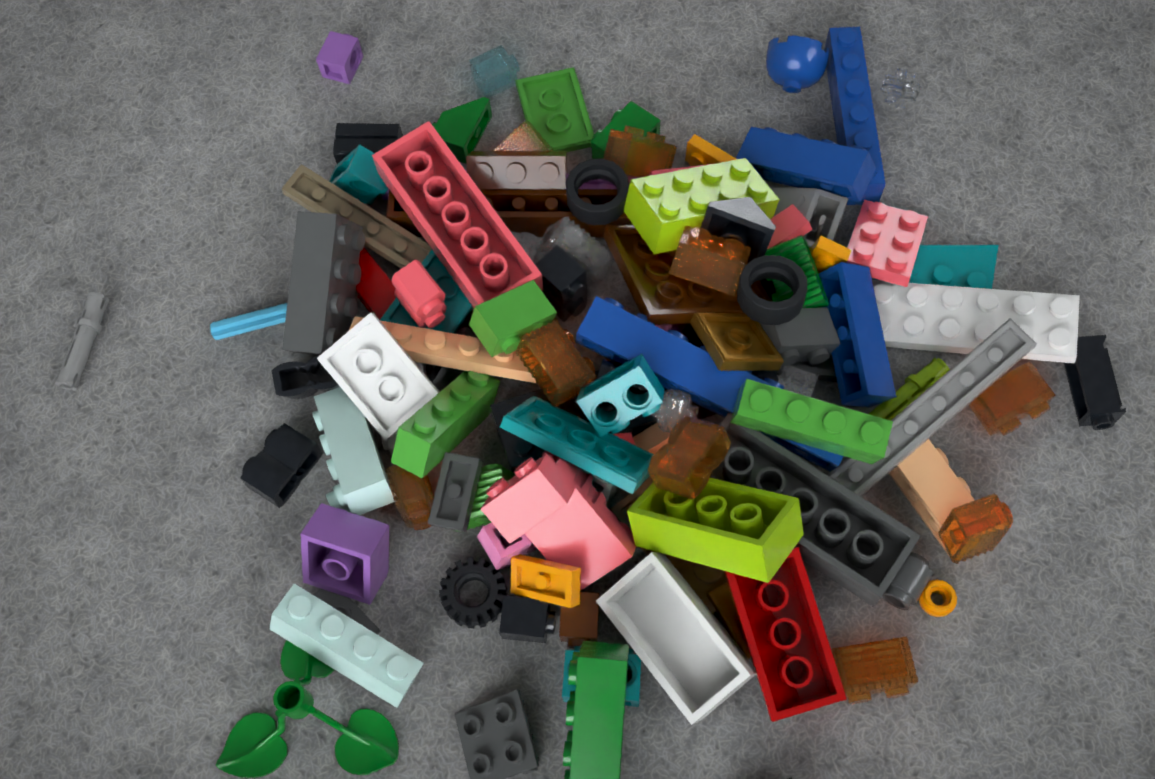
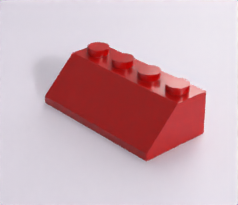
(787, 640)

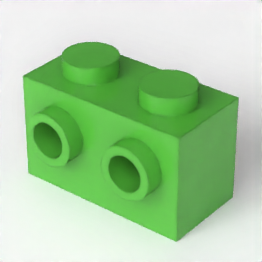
(509, 316)

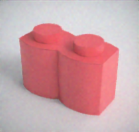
(419, 295)

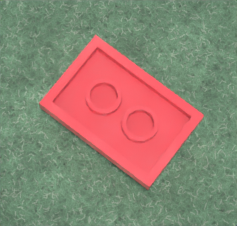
(887, 241)

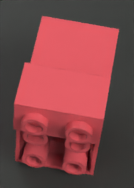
(560, 516)

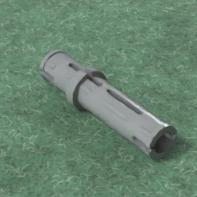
(84, 335)

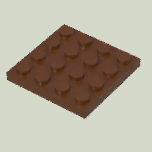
(655, 291)

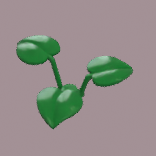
(258, 749)

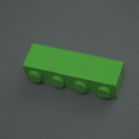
(444, 422)
(811, 422)

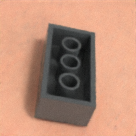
(322, 282)

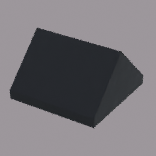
(741, 221)

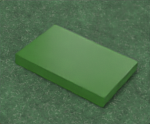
(556, 109)

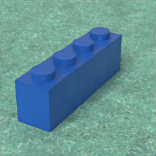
(808, 162)
(862, 356)

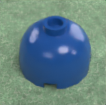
(796, 62)

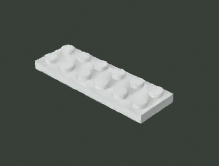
(963, 317)

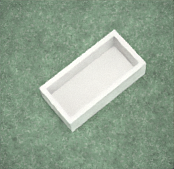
(676, 637)

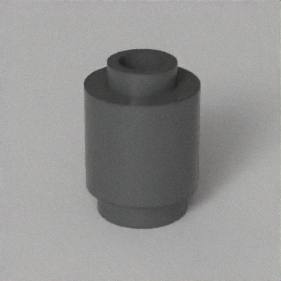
(908, 582)

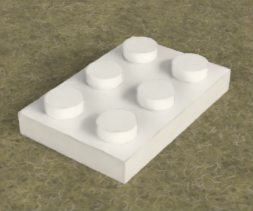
(378, 375)

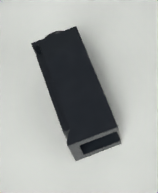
(1094, 384)

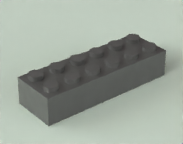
(841, 530)

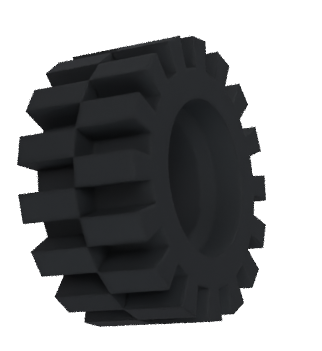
(461, 575)

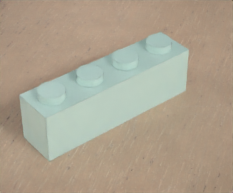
(353, 452)
(345, 645)

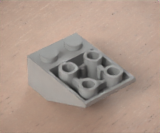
(818, 206)

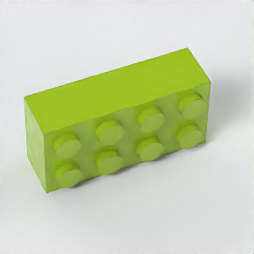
(670, 201)
(721, 528)

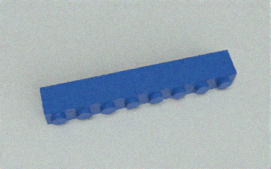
(677, 365)

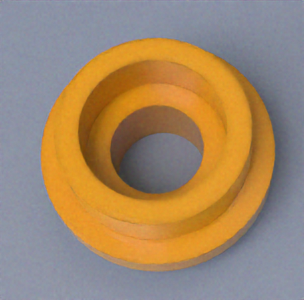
(946, 591)

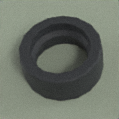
(593, 170)
(772, 268)

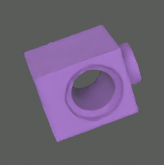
(339, 57)

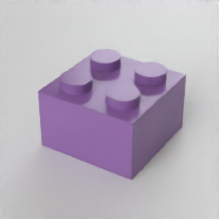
(345, 553)

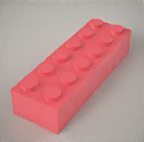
(454, 216)

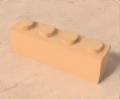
(931, 486)

